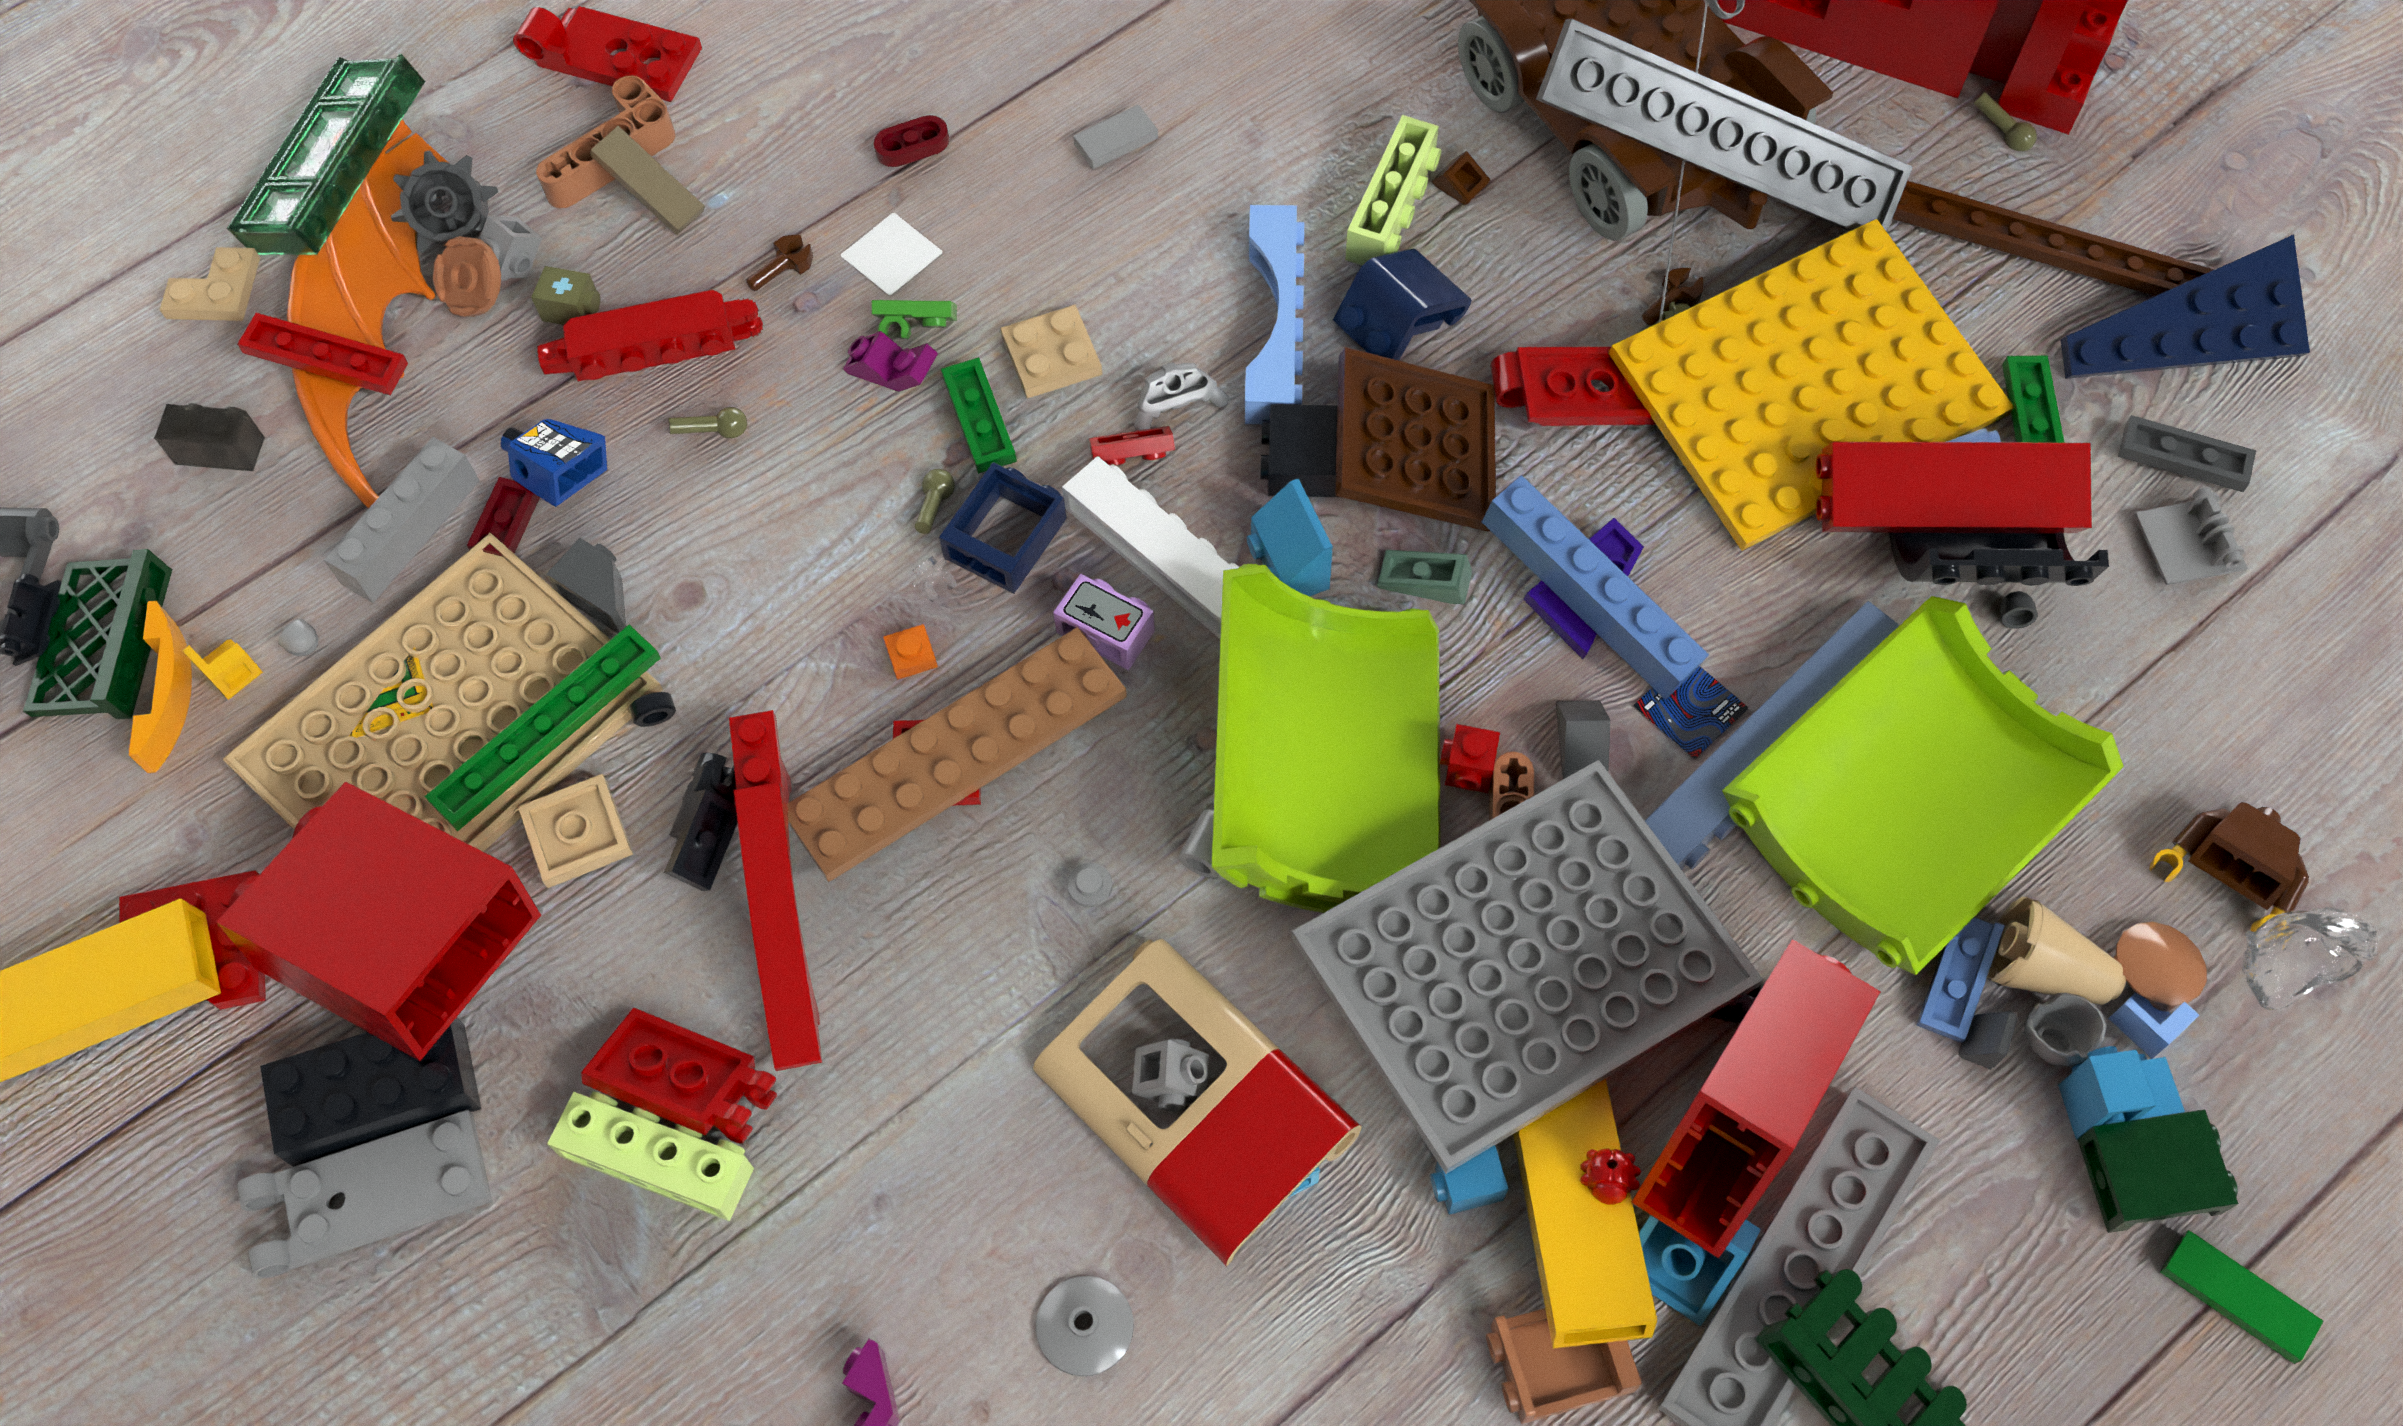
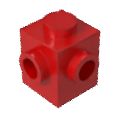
(1470, 758)

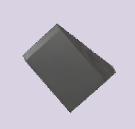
(1582, 735)

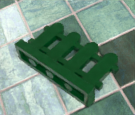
(1832, 1374)

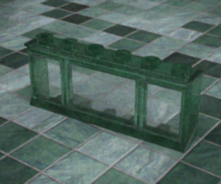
(326, 156)

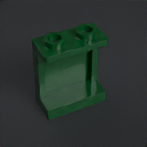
(2157, 1169)

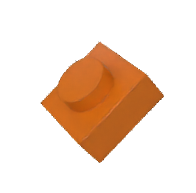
(910, 651)

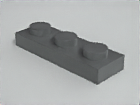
(2187, 453)

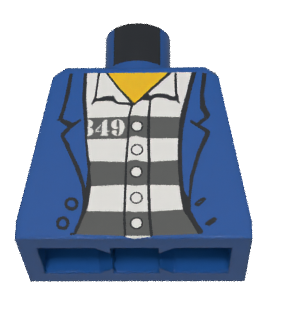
(554, 458)

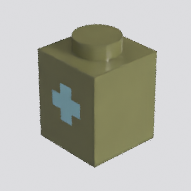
(564, 295)

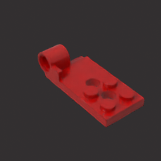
(586, 38)
(1559, 390)

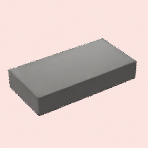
(1115, 136)

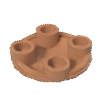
(2161, 964)

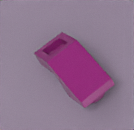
(886, 364)
(870, 1380)

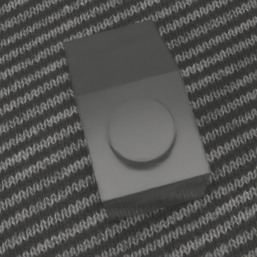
(591, 583)

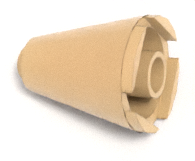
(2052, 957)

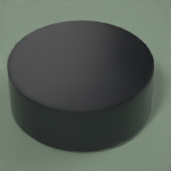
(652, 709)

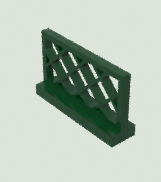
(126, 652)

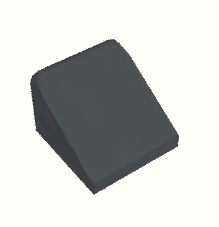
(1989, 1038)

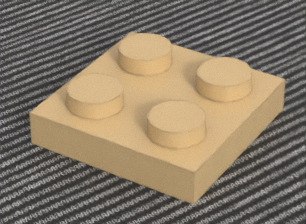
(1051, 351)
(575, 831)

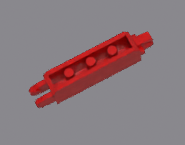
(650, 335)

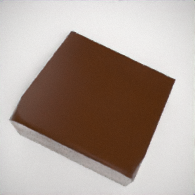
(1462, 178)

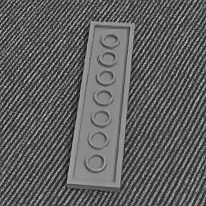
(1825, 1223)

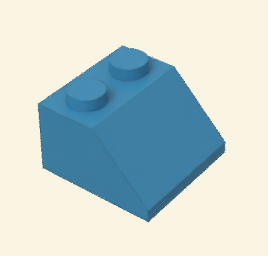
(1292, 541)
(1688, 1274)

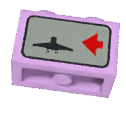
(1109, 620)

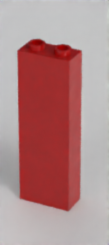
(1955, 487)

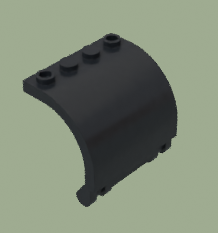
(1992, 559)

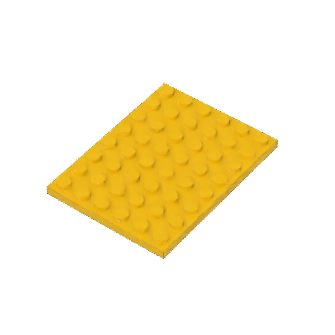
(1804, 359)

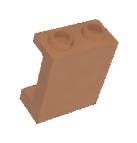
(1552, 1379)

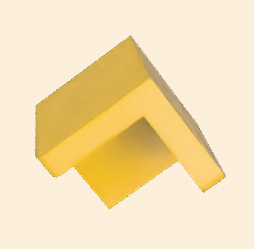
(226, 667)

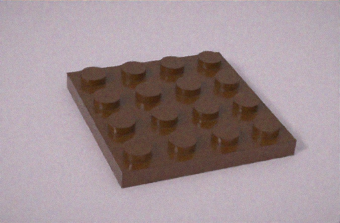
(1415, 439)

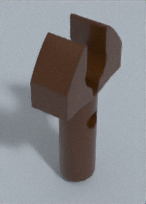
(784, 260)
(1688, 295)

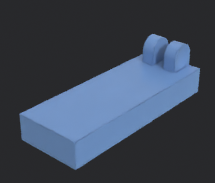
(1960, 980)

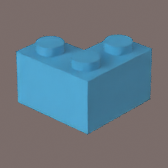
(2118, 1089)

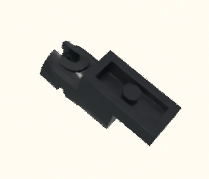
(704, 823)

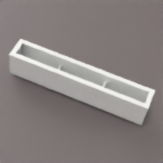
(1149, 539)

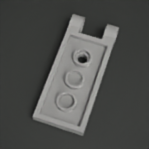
(386, 1189)

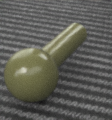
(2018, 135)
(728, 422)
(937, 486)

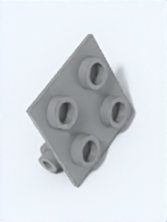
(2191, 539)

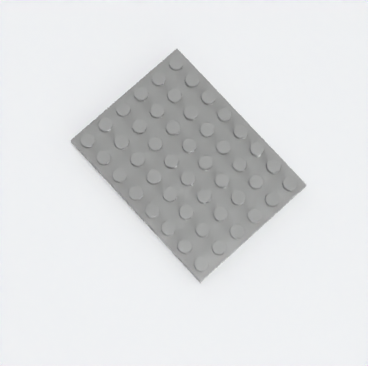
(1524, 963)

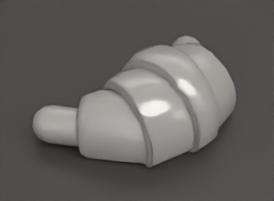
(1174, 388)

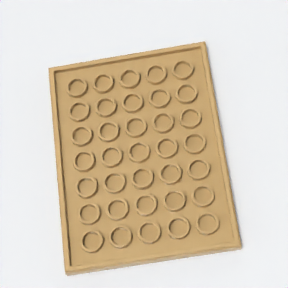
(488, 651)

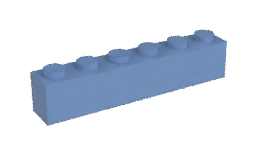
(1594, 587)

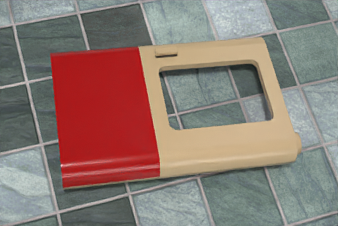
(1238, 1142)

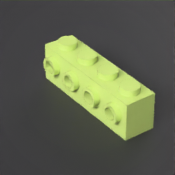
(1392, 191)
(652, 1154)

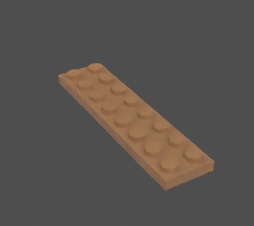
(953, 753)

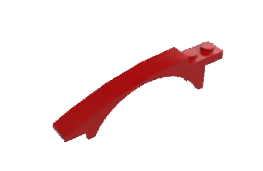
(765, 849)

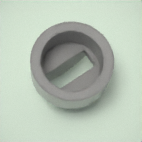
(299, 638)

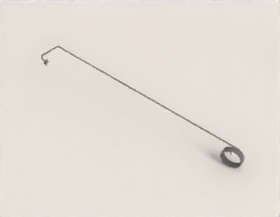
(1723, 15)

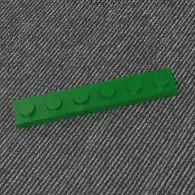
(542, 727)

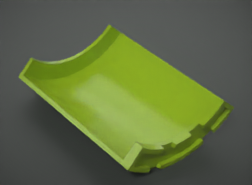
(1322, 743)
(1918, 788)

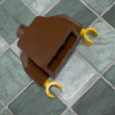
(2247, 853)

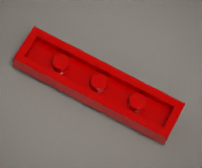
(322, 353)

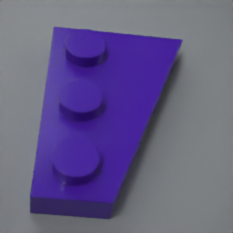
(1622, 550)

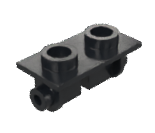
(28, 635)

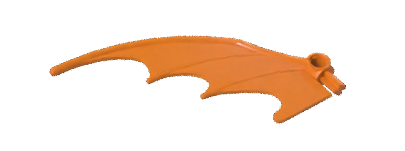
(348, 292)

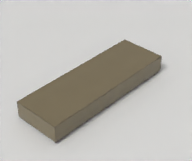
(647, 180)

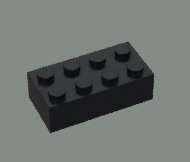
(363, 1092)

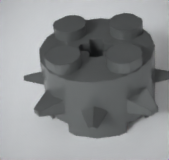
(424, 193)

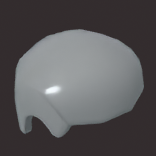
(2065, 1029)

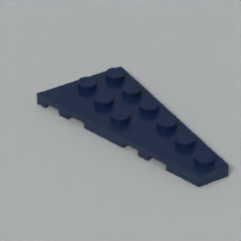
(2223, 317)

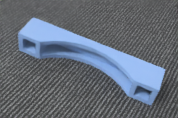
(1273, 253)

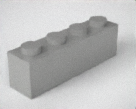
(402, 519)

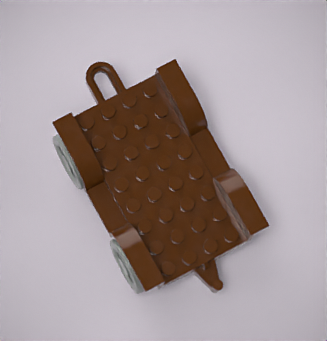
(1611, 175)

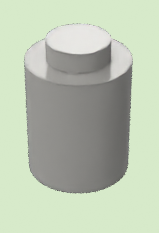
(1198, 848)

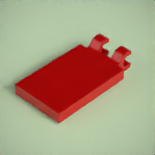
(679, 1076)

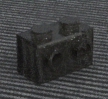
(209, 437)

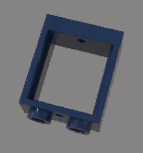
(986, 561)

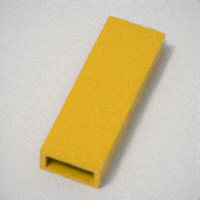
(104, 986)
(1583, 1249)

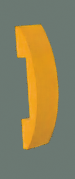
(157, 733)

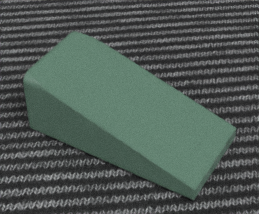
(1426, 575)

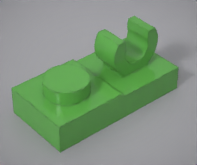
(932, 313)

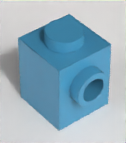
(1471, 1184)

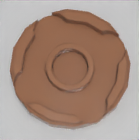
(467, 276)

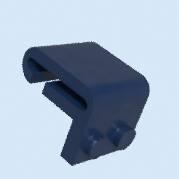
(1398, 299)

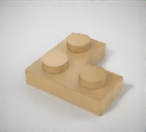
(219, 296)

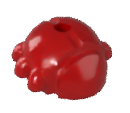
(1609, 1184)

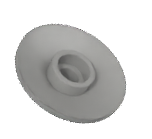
(1088, 1350)

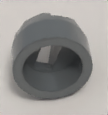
(2018, 610)

